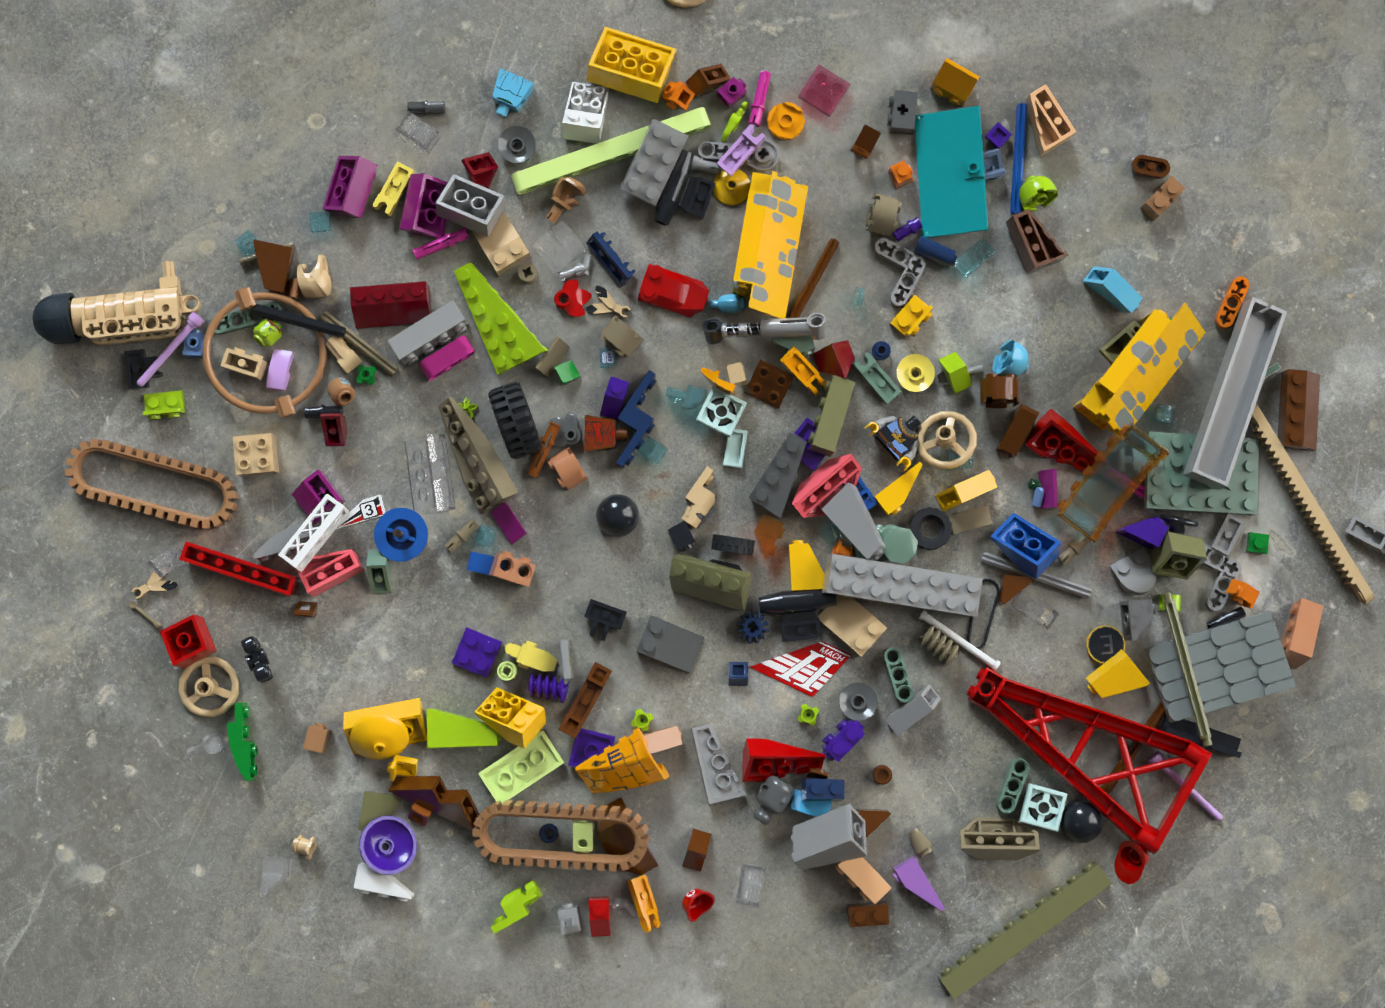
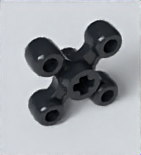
(257, 659)

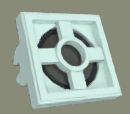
(721, 412)
(1041, 807)

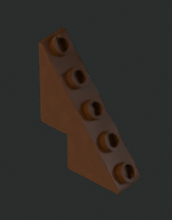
(433, 795)

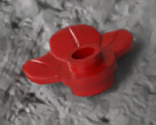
(575, 298)

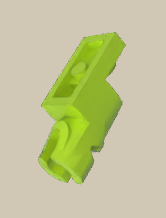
(516, 904)

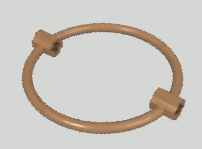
(246, 300)

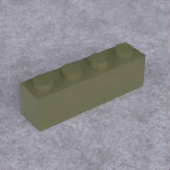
(831, 416)

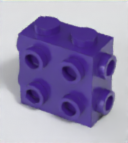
(843, 740)

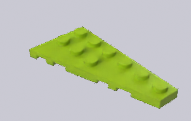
(501, 329)

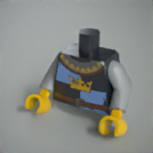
(897, 437)

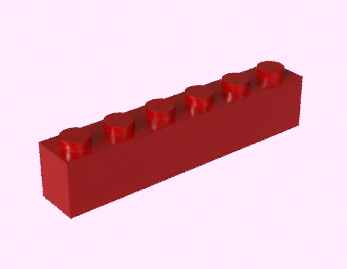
(239, 568)

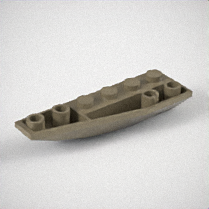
(476, 458)

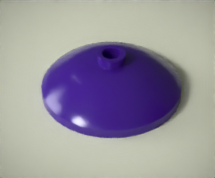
(397, 837)

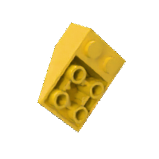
(512, 717)

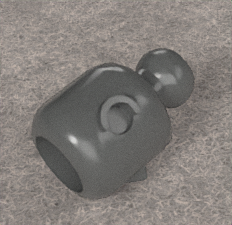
(773, 797)

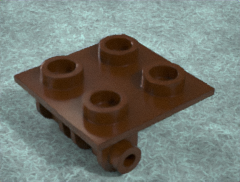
(769, 383)

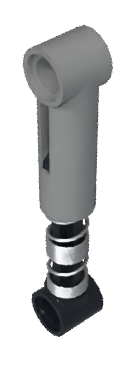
(812, 326)

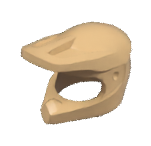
(317, 282)

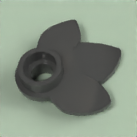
(568, 426)

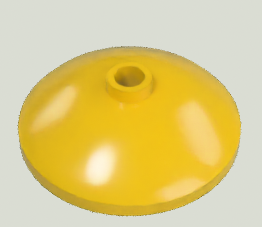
(379, 737)

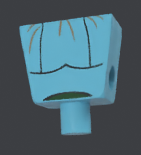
(511, 92)

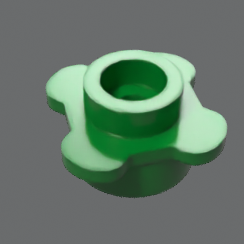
(370, 379)

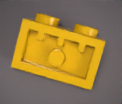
(911, 316)

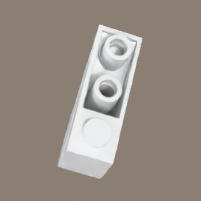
(384, 885)

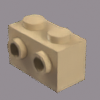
(244, 364)

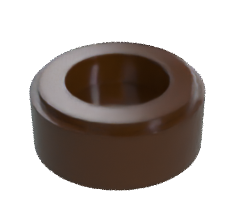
(882, 774)

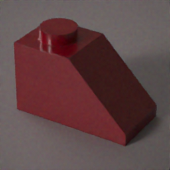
(334, 429)

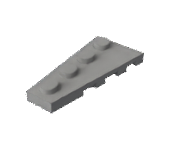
(716, 772)

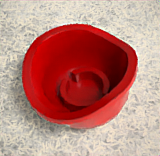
(697, 903)

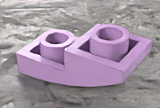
(278, 371)

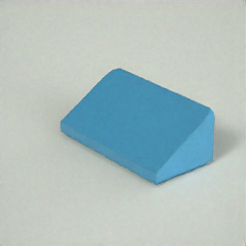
(812, 808)

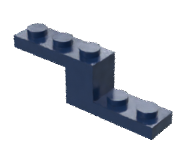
(637, 419)

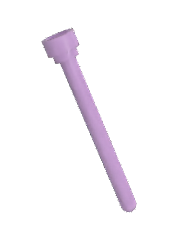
(193, 322)
(1157, 756)

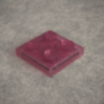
(824, 90)

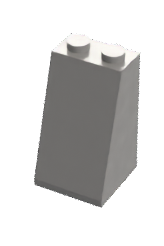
(829, 838)

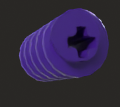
(548, 688)

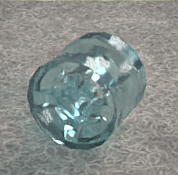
(1164, 413)

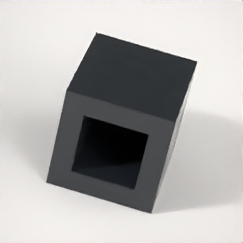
(682, 536)

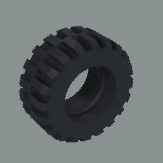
(515, 420)

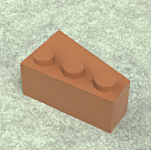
(1301, 632)

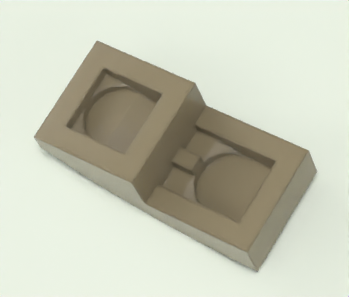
(970, 519)

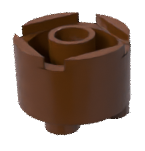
(999, 390)

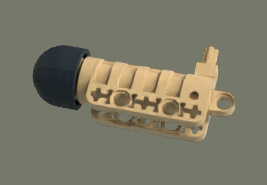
(67, 318)

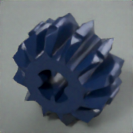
(747, 630)

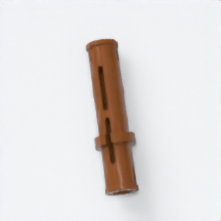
(552, 428)

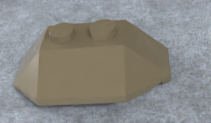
(998, 839)

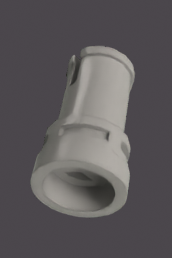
(702, 165)

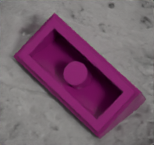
(1049, 482)
(508, 522)

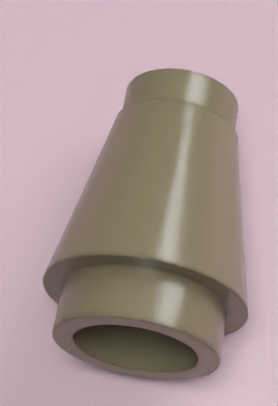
(920, 843)

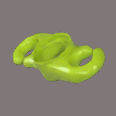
(734, 122)

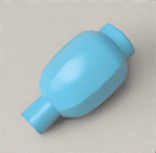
(729, 303)

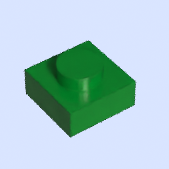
(1257, 543)

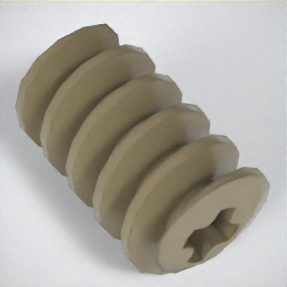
(939, 645)

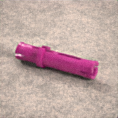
(441, 243)

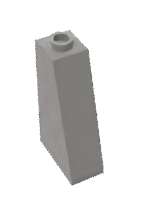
(854, 520)

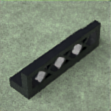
(1220, 741)

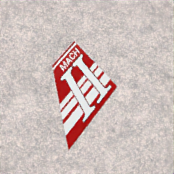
(806, 667)

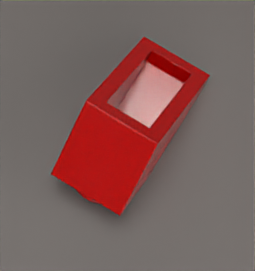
(599, 916)

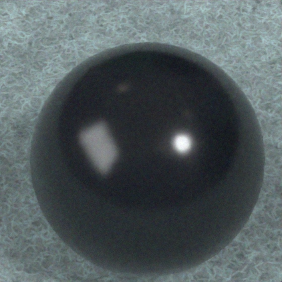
(617, 515)
(1081, 821)

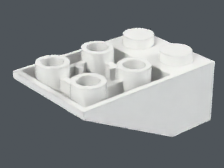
(585, 113)

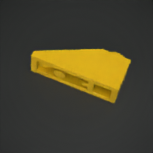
(896, 493)

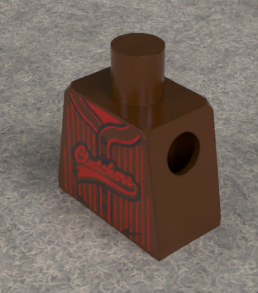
(601, 434)

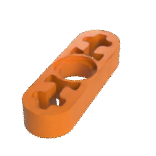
(1239, 299)

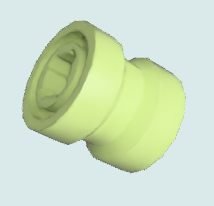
(507, 670)

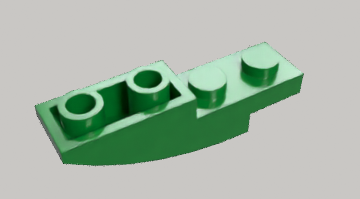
(241, 749)

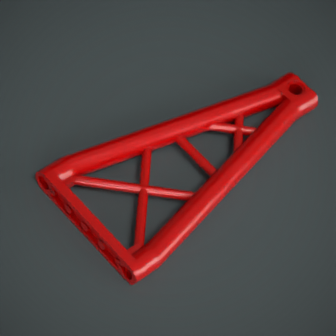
(1062, 708)

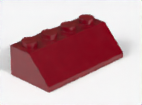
(390, 304)

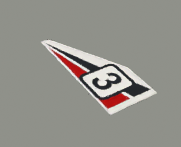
(365, 510)

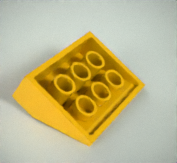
(630, 65)

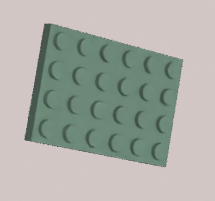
(1170, 490)

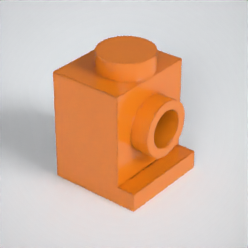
(900, 174)
(1242, 593)

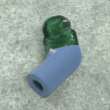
(1038, 492)

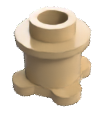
(304, 846)

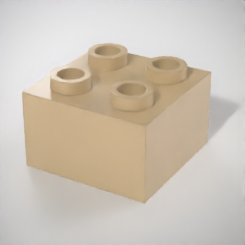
(255, 455)

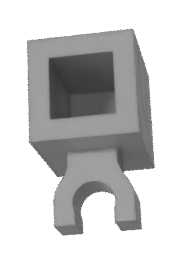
(569, 918)

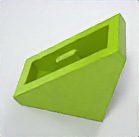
(955, 372)

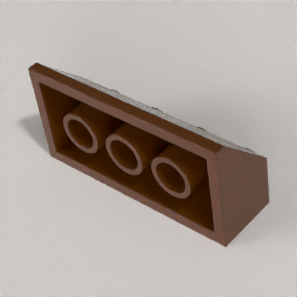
(1298, 409)

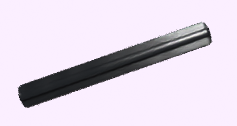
(299, 320)

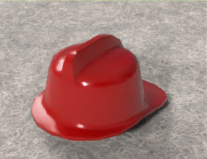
(1130, 862)

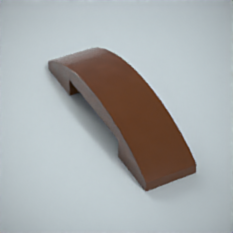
(585, 700)

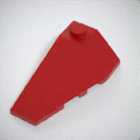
(1060, 441)
(769, 758)

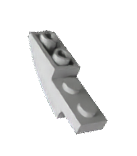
(278, 542)

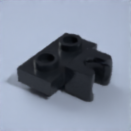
(136, 366)

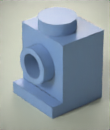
(196, 350)

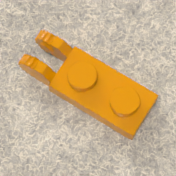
(802, 369)
(644, 903)

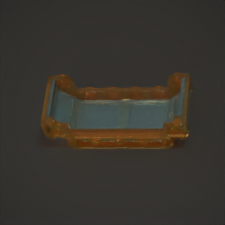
(1110, 480)

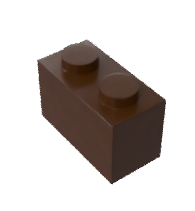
(868, 914)

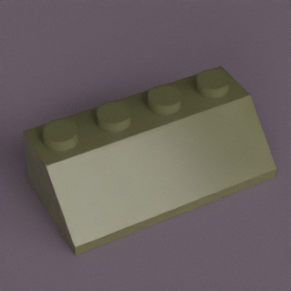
(710, 581)

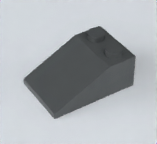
(670, 644)

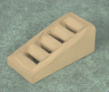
(737, 374)

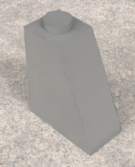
(913, 711)

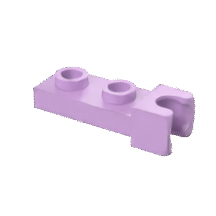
(740, 151)

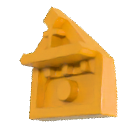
(713, 379)

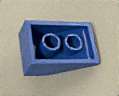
(1026, 545)

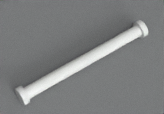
(959, 640)

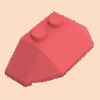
(825, 484)

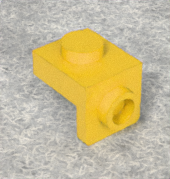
(402, 766)

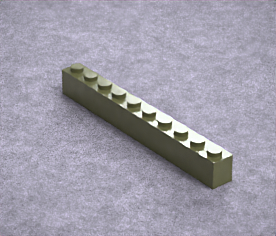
(1024, 930)

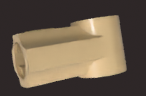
(346, 357)

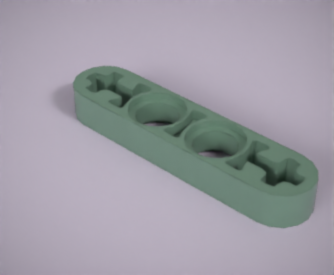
(246, 319)

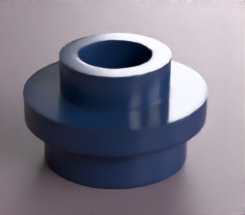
(879, 356)
(544, 837)

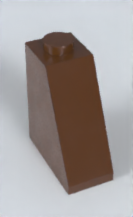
(274, 265)
(1017, 431)

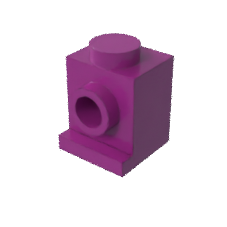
(731, 98)

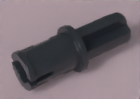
(315, 412)
(1228, 617)

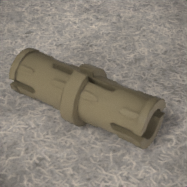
(461, 535)
(1073, 549)

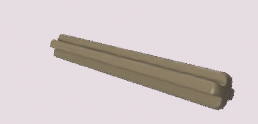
(363, 346)

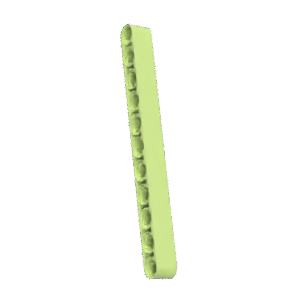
(601, 153)

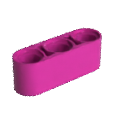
(446, 358)

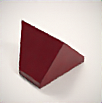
(481, 168)
(835, 359)

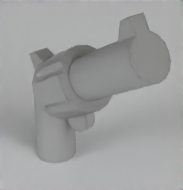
(578, 270)

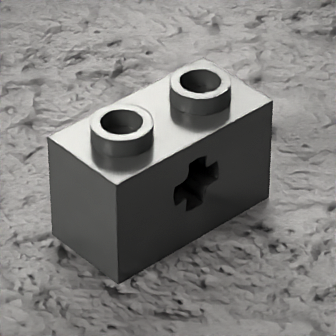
(907, 102)

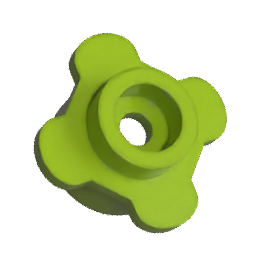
(647, 718)
(804, 718)

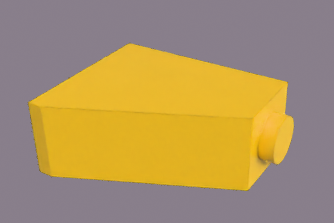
(966, 490)
(804, 567)
(1116, 676)

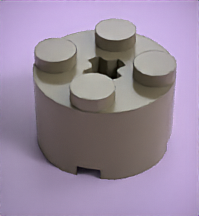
(882, 215)
(621, 336)

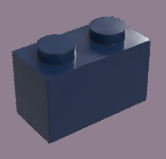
(822, 790)

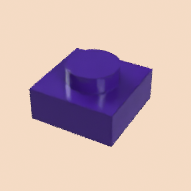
(998, 135)

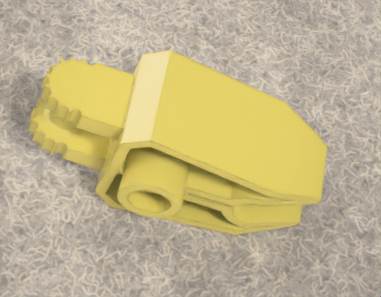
(530, 656)

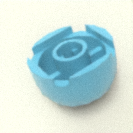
(1012, 359)

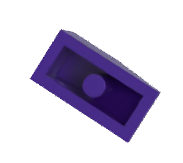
(614, 398)

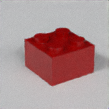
(188, 641)

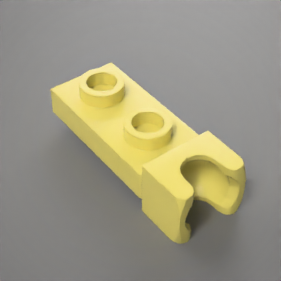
(393, 188)

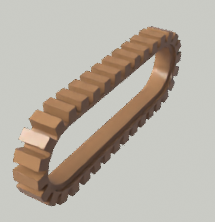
(153, 459)
(556, 857)

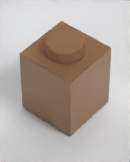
(317, 738)

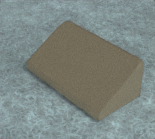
(552, 357)

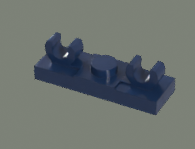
(609, 258)

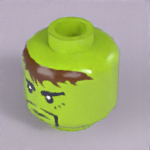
(267, 332)

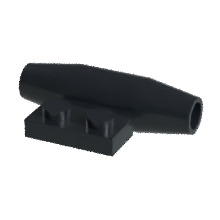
(684, 191)
(798, 609)

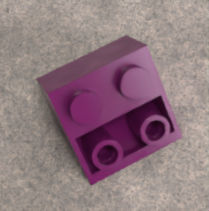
(313, 490)

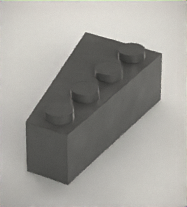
(777, 481)

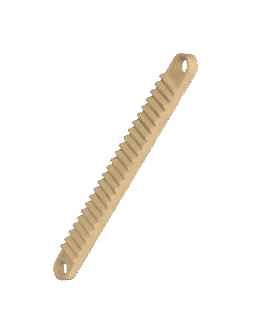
(1310, 507)

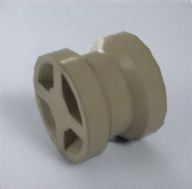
(530, 276)

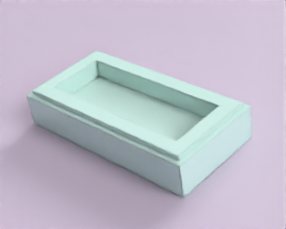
(735, 449)

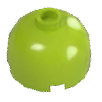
(1037, 191)

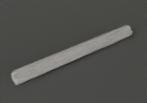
(1043, 578)

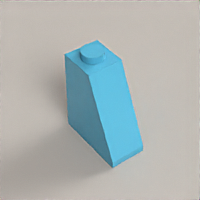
(1113, 288)

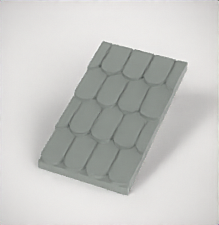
(1229, 665)

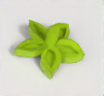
(467, 407)

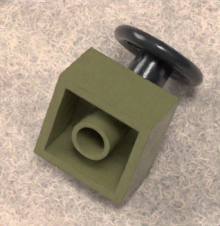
(1178, 553)

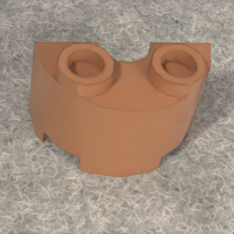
(568, 468)

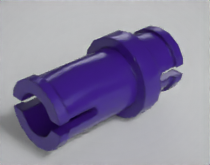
(909, 228)

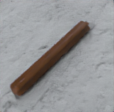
(814, 278)

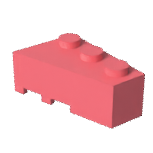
(330, 570)

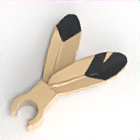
(608, 304)
(155, 584)

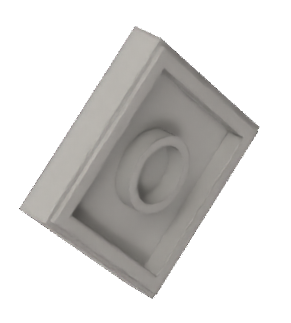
(566, 658)

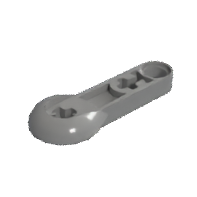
(754, 161)

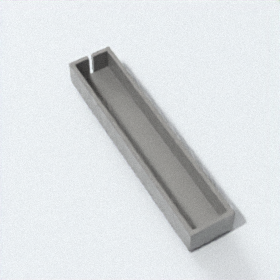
(1235, 393)

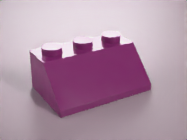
(350, 186)
(419, 209)

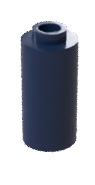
(935, 252)

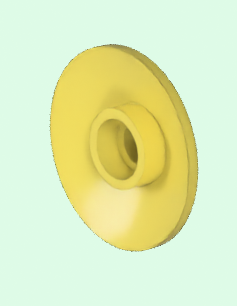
(917, 363)

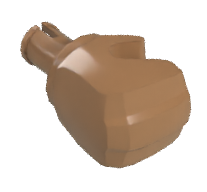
(563, 197)

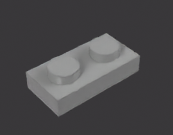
(1227, 534)

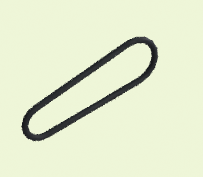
(991, 616)

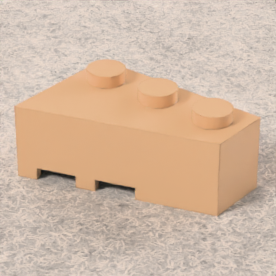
(1048, 120)
(865, 877)

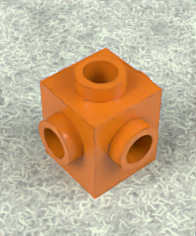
(677, 95)

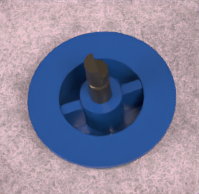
(401, 534)

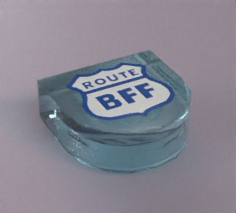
(608, 357)

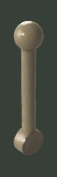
(133, 605)

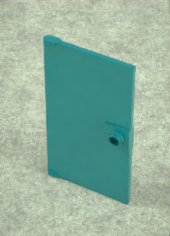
(951, 172)

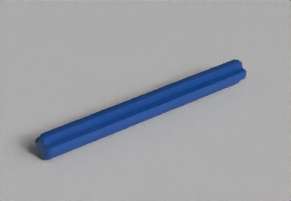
(1018, 158)

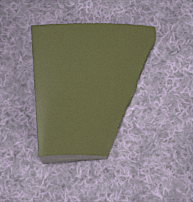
(377, 805)

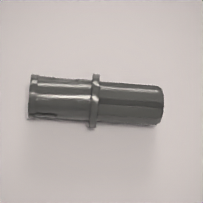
(426, 107)

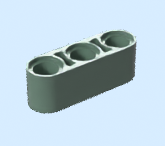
(904, 682)
(1019, 778)

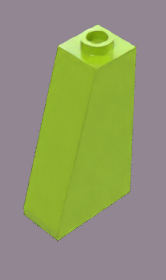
(455, 730)

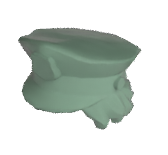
(899, 543)

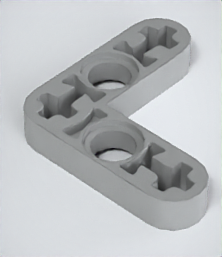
(906, 264)
(1223, 574)

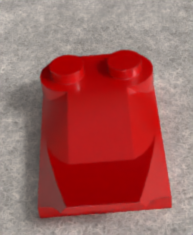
(673, 291)

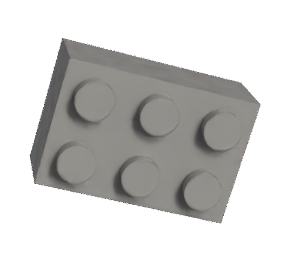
(470, 205)

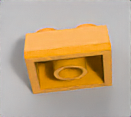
(954, 82)

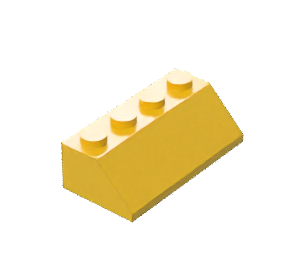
(408, 711)

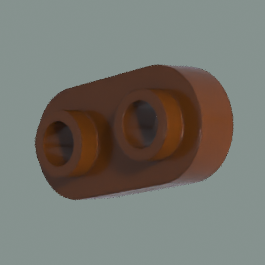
(1149, 166)

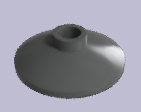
(513, 136)
(867, 699)

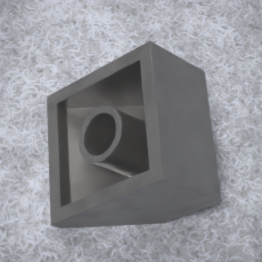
(1136, 617)

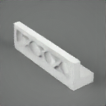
(320, 536)

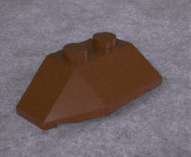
(620, 840)

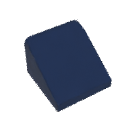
(738, 674)

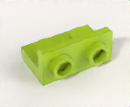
(164, 404)

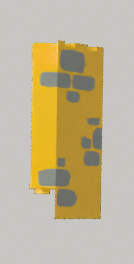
(769, 242)
(1141, 369)

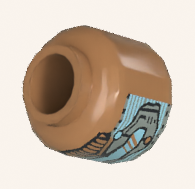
(341, 391)

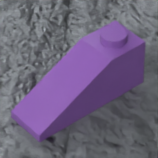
(914, 879)

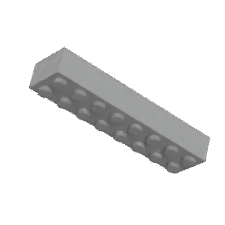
(902, 585)

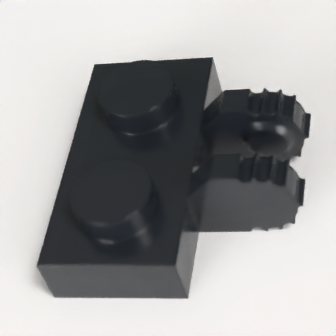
(606, 615)

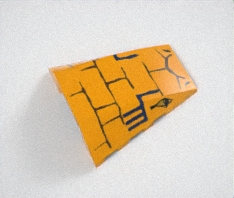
(622, 766)

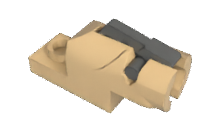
(701, 501)

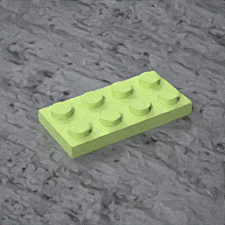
(521, 768)

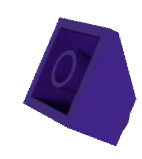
(1145, 532)

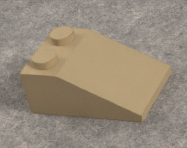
(503, 246)
(852, 624)

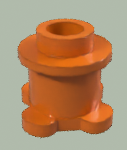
(841, 549)

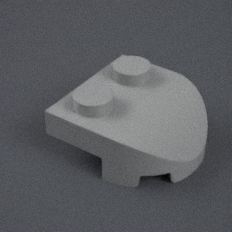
(1135, 573)

